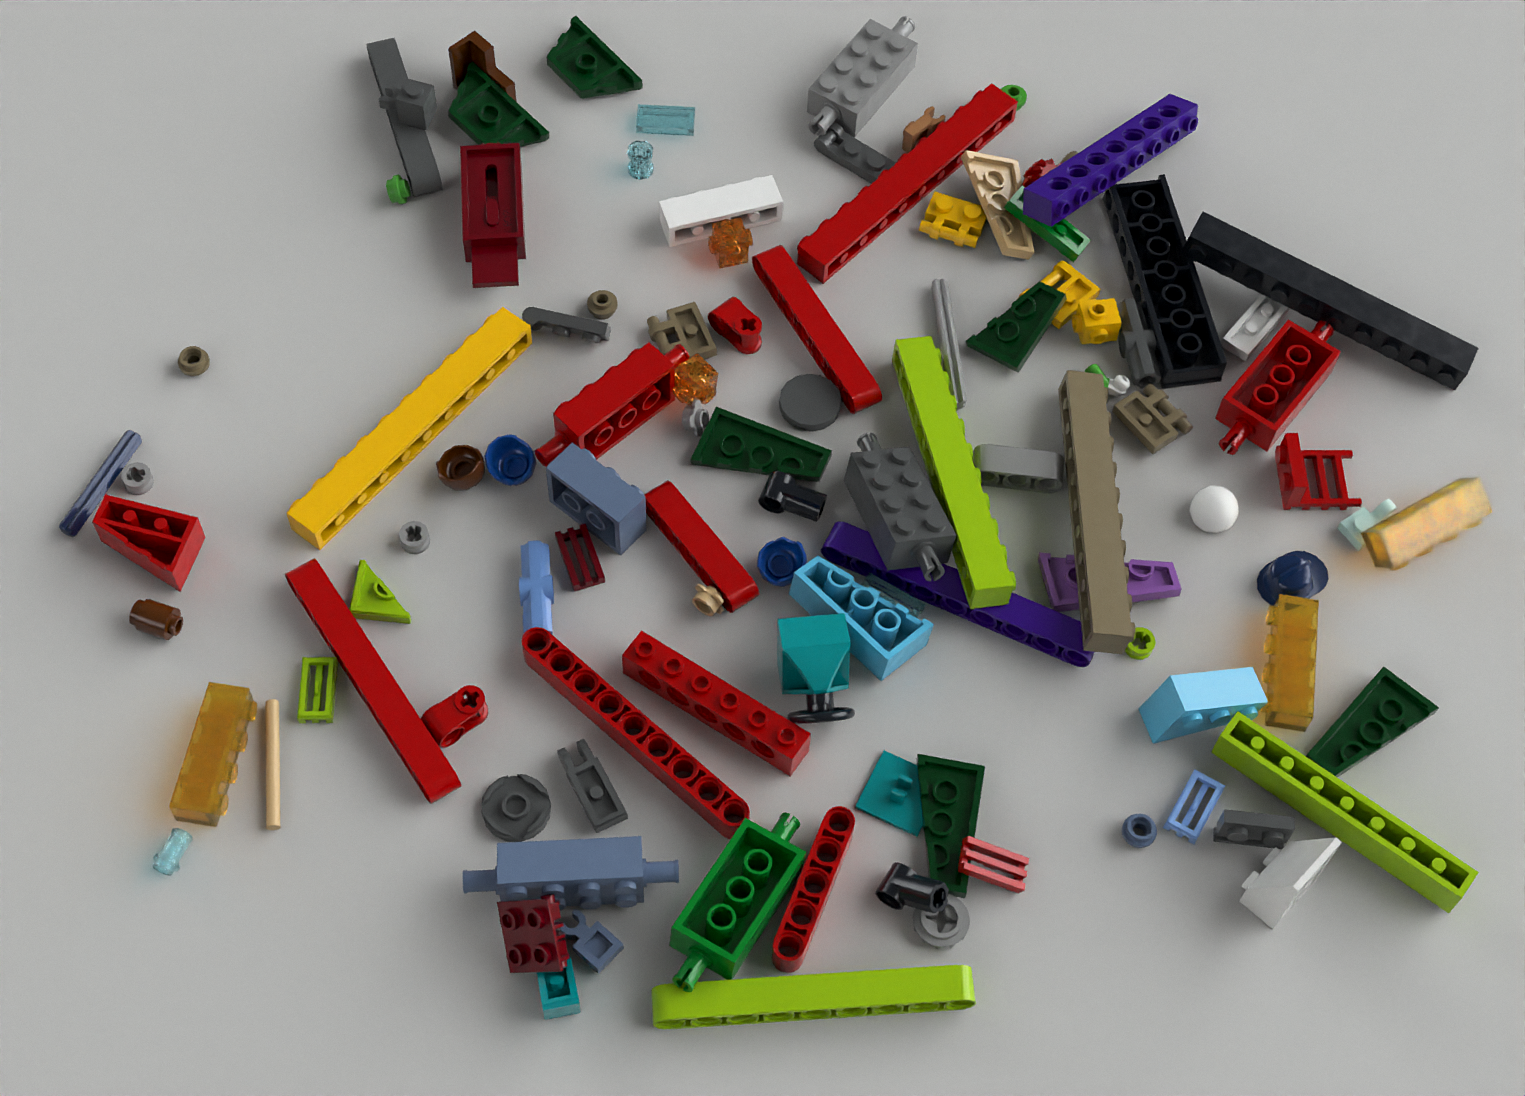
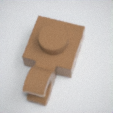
(920, 128)

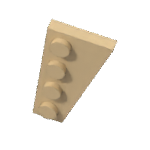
(995, 183)

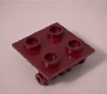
(531, 935)

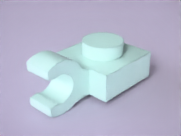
(1362, 520)

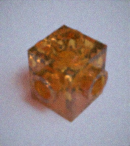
(730, 242)
(695, 381)

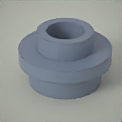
(1142, 822)

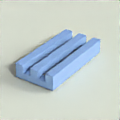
(1182, 829)

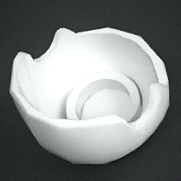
(1214, 509)

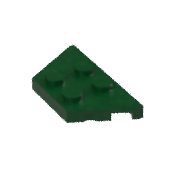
(590, 64)
(491, 114)

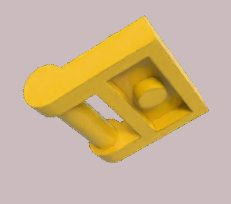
(1076, 288)

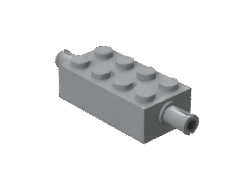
(862, 77)

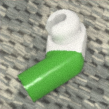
(1116, 386)

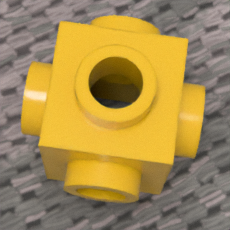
(1097, 321)

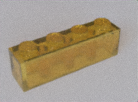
(1427, 523)
(1291, 662)
(213, 754)

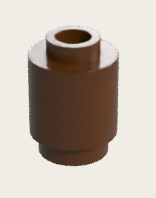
(156, 618)

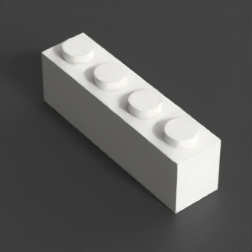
(692, 215)

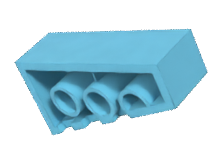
(878, 631)

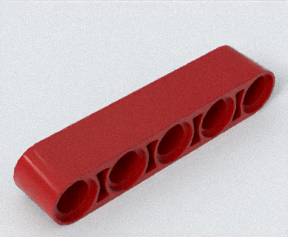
(700, 546)
(813, 904)

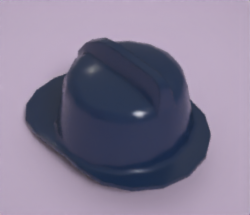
(1292, 575)

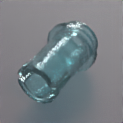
(168, 859)

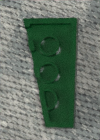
(752, 447)
(949, 814)

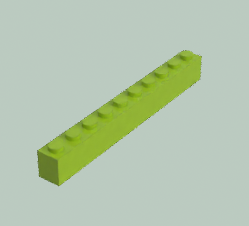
(952, 472)

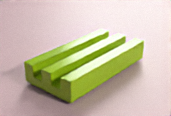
(316, 714)

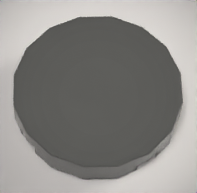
(810, 402)
(516, 808)

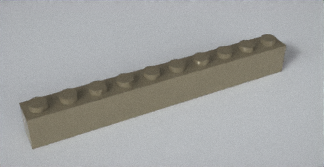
(1095, 514)

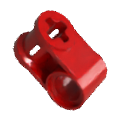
(737, 325)
(454, 717)

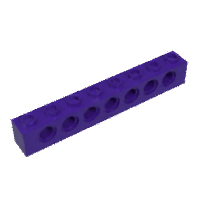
(1109, 160)

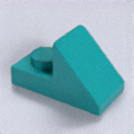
(559, 992)

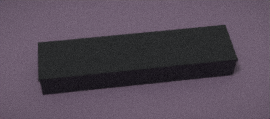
(1165, 282)

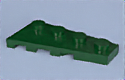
(1371, 722)

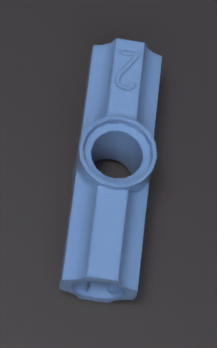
(536, 586)

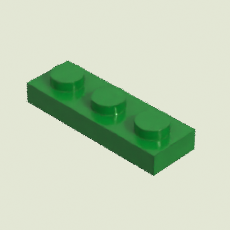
(1061, 236)

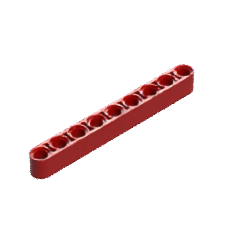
(373, 681)
(629, 717)

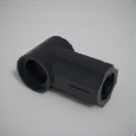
(784, 494)
(905, 887)

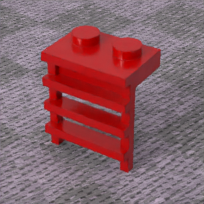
(1294, 479)

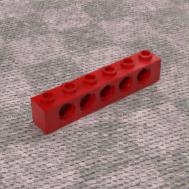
(716, 703)

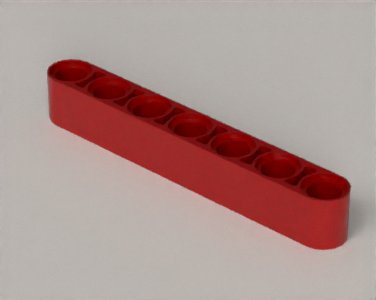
(817, 329)

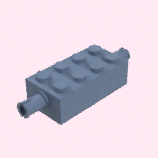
(573, 870)

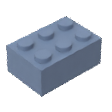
(597, 497)

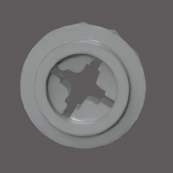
(952, 933)

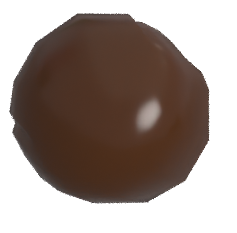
(461, 467)

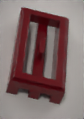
(572, 535)

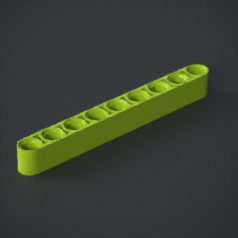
(813, 997)

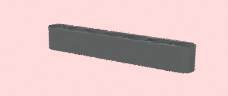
(411, 141)

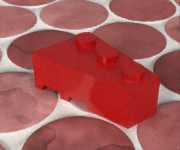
(151, 537)

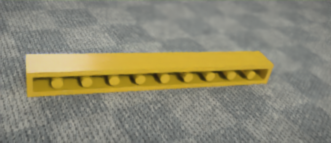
(409, 428)

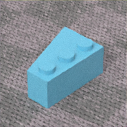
(1201, 702)

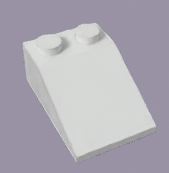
(1286, 877)

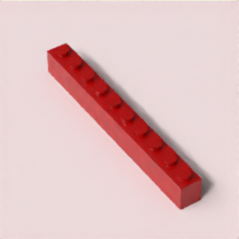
(905, 183)

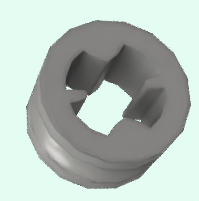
(133, 470)
(414, 528)

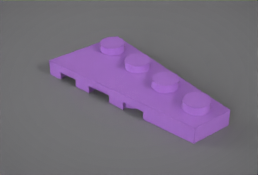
(1146, 580)

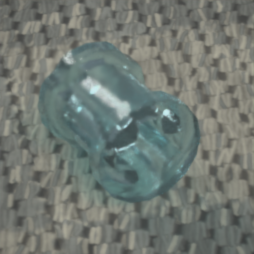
(640, 158)

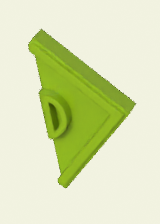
(374, 600)

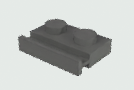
(1253, 829)

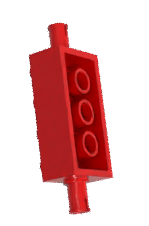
(1277, 386)
(615, 403)

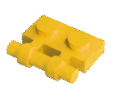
(960, 215)

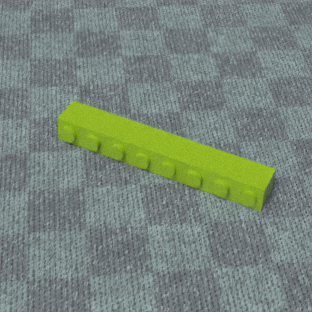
(1344, 812)

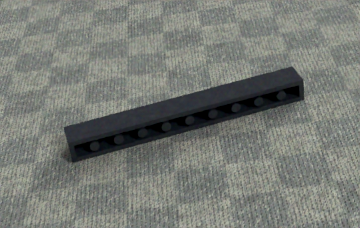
(1330, 300)

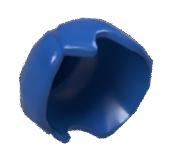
(510, 460)
(780, 560)

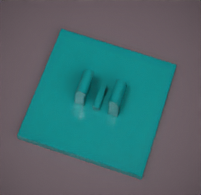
(893, 794)

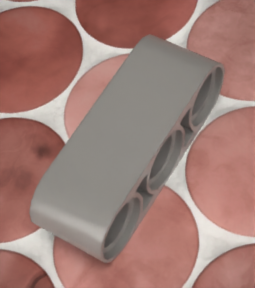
(1019, 468)

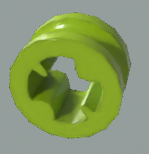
(1148, 637)

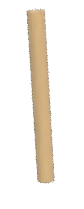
(272, 764)

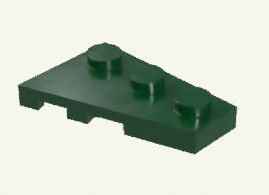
(1018, 330)

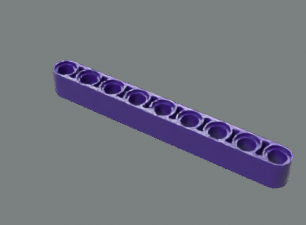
(1018, 620)

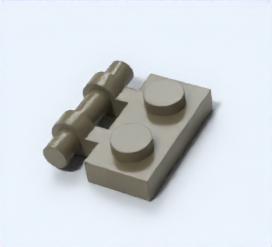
(688, 329)
(1147, 423)

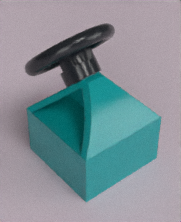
(814, 662)

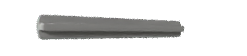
(948, 339)

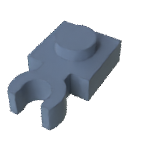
(594, 943)

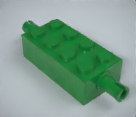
(736, 900)

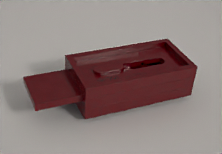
(493, 212)

